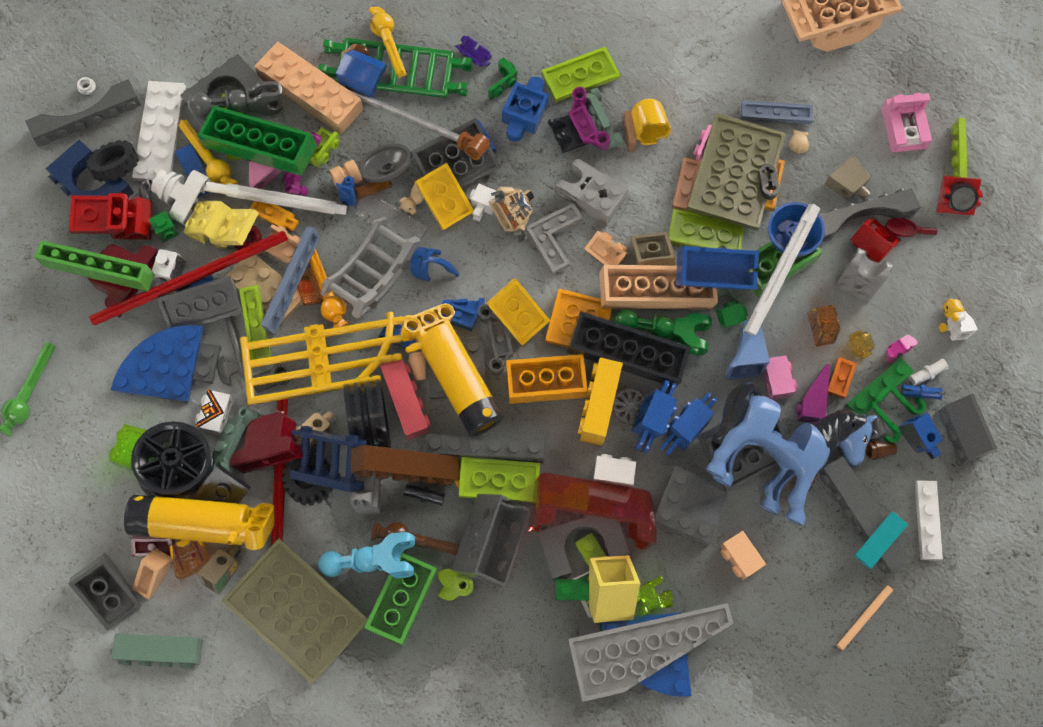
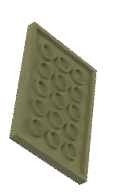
(729, 171)
(295, 611)

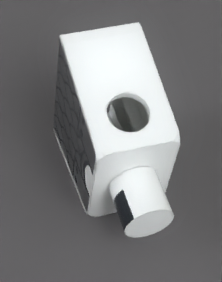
(167, 266)

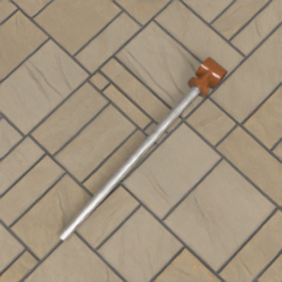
(473, 146)

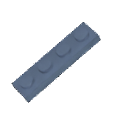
(777, 112)

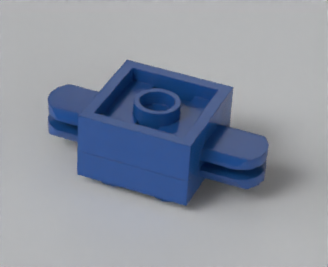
(525, 108)
(654, 416)
(690, 424)

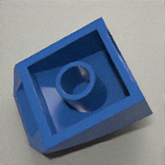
(360, 72)

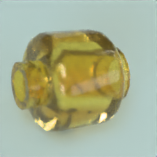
(860, 344)

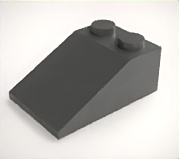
(105, 591)

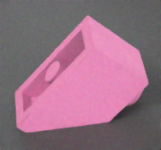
(261, 175)

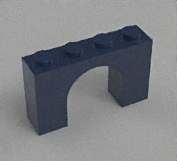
(71, 164)

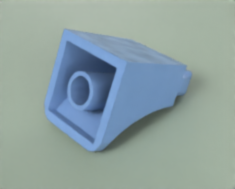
(751, 356)

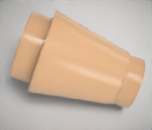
(418, 365)

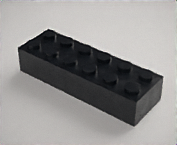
(637, 350)

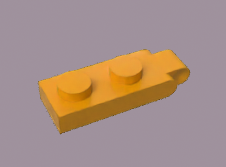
(275, 215)

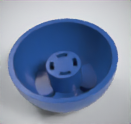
(785, 220)

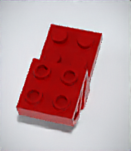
(111, 216)

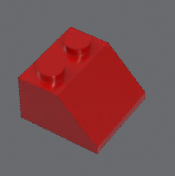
(874, 240)

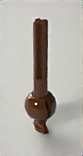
(420, 541)

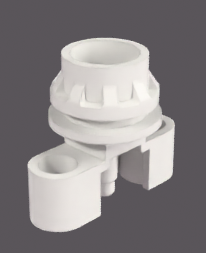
(171, 187)

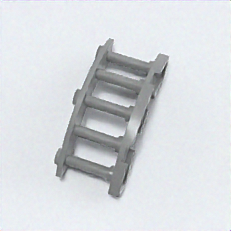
(385, 281)

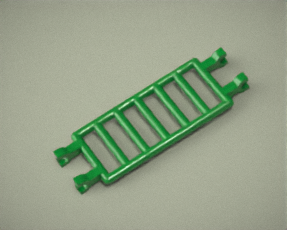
(459, 88)

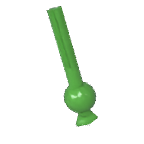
(16, 410)

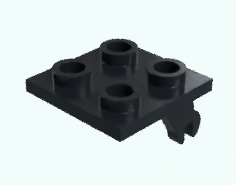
(565, 133)

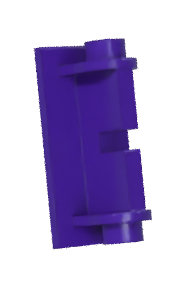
(467, 48)

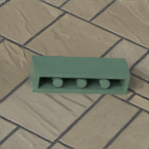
(157, 649)

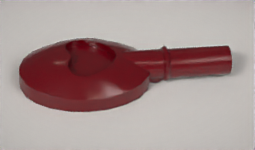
(906, 228)

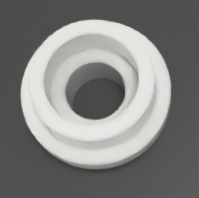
(83, 82)

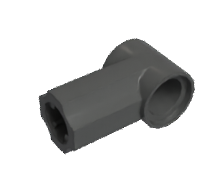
(275, 370)

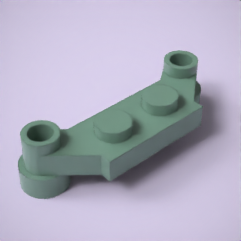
(602, 123)
(230, 438)

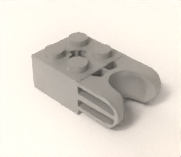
(594, 193)
(863, 276)
(370, 499)

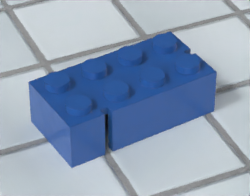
(717, 268)

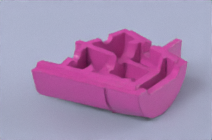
(901, 346)

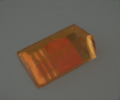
(309, 289)

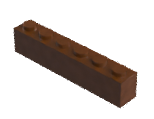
(404, 465)

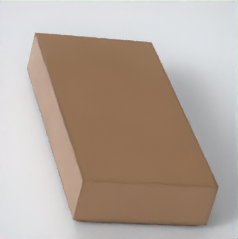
(629, 131)

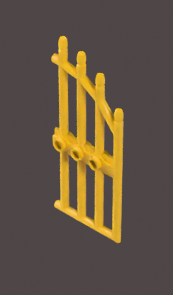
(317, 354)

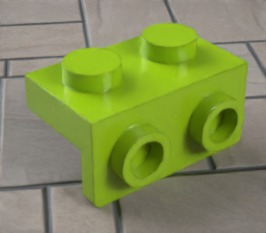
(328, 143)

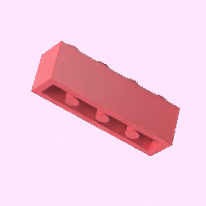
(404, 399)

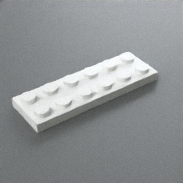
(159, 129)

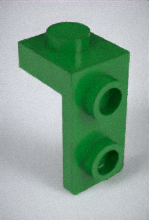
(510, 74)

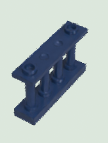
(318, 476)

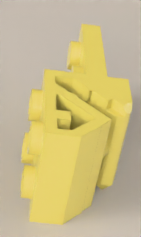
(219, 224)

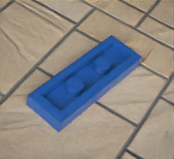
(190, 162)

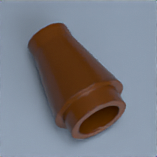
(880, 449)

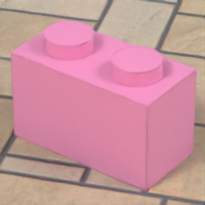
(779, 378)

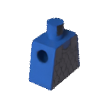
(922, 434)

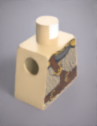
(319, 423)

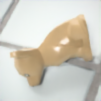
(409, 204)

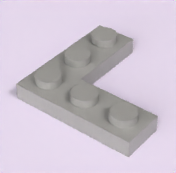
(542, 232)

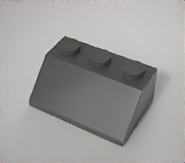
(967, 429)

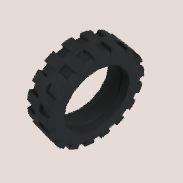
(114, 170)

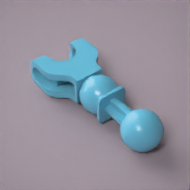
(368, 559)

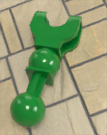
(679, 331)

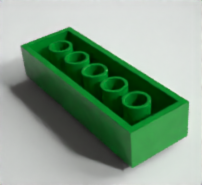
(257, 140)

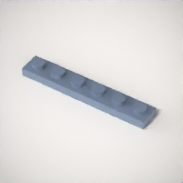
(290, 280)

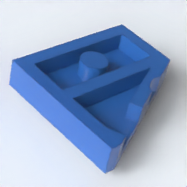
(465, 312)

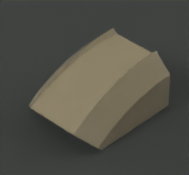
(653, 249)

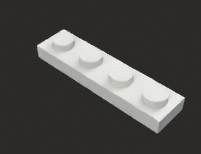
(928, 520)

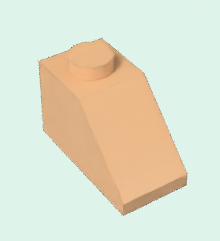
(151, 573)

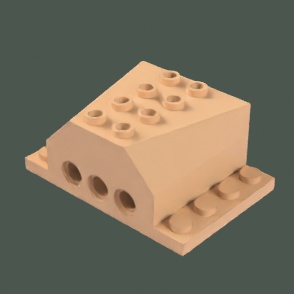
(837, 22)

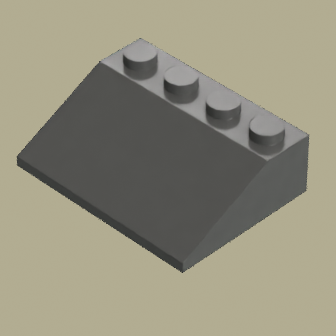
(444, 150)
(749, 461)

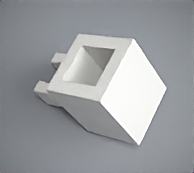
(479, 201)

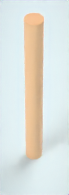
(864, 617)

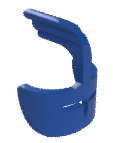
(420, 271)

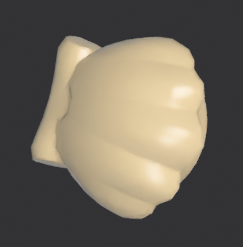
(799, 142)

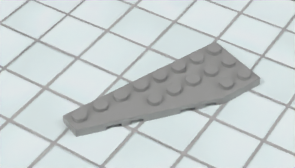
(624, 656)

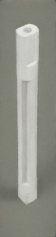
(277, 198)
(782, 269)

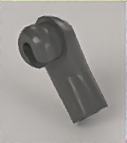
(145, 189)
(878, 429)

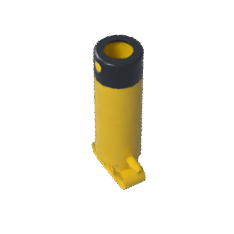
(453, 368)
(199, 520)

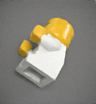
(958, 321)

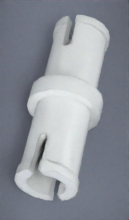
(928, 372)

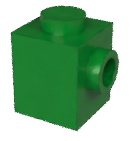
(163, 226)
(731, 314)

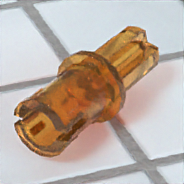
(372, 188)

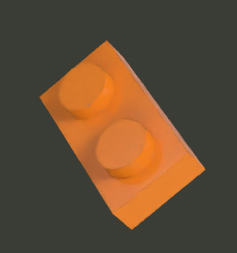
(841, 378)

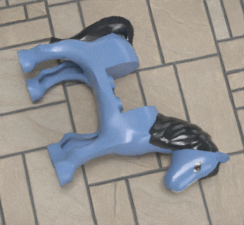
(752, 421)

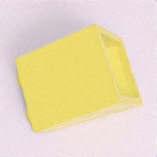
(612, 588)

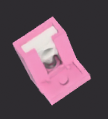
(907, 116)

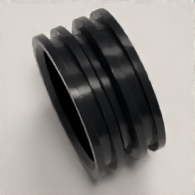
(367, 413)
(150, 446)

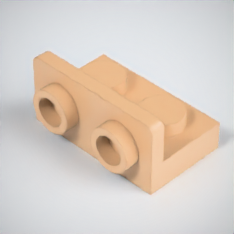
(286, 249)
(605, 249)

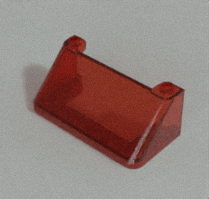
(596, 499)

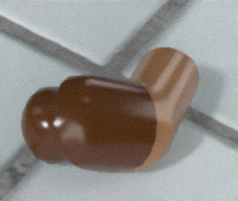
(362, 49)

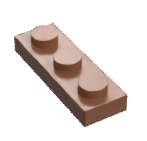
(685, 183)

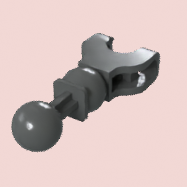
(253, 99)

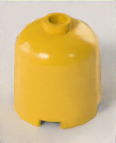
(650, 121)

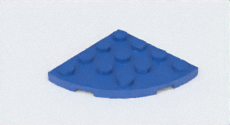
(161, 365)
(672, 678)

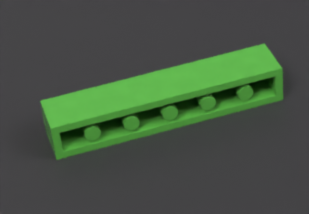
(94, 265)

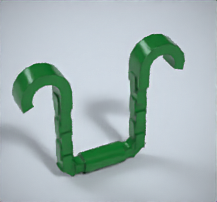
(880, 396)

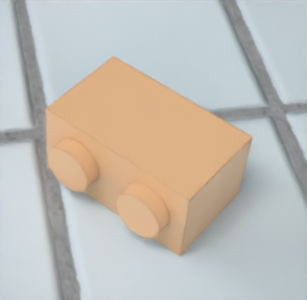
(742, 555)

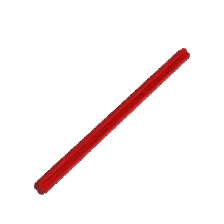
(188, 278)
(278, 488)

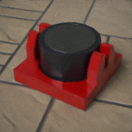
(960, 196)

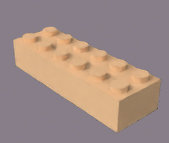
(310, 88)
(650, 289)

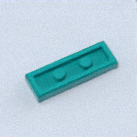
(881, 540)

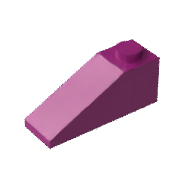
(814, 402)

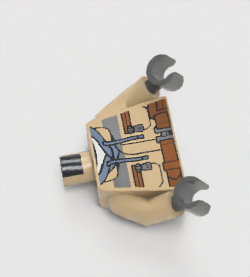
(512, 209)

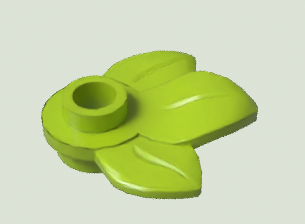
(452, 585)

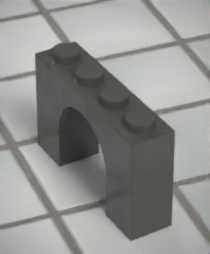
(232, 72)
(555, 538)

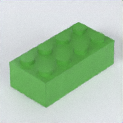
(768, 260)
(401, 602)

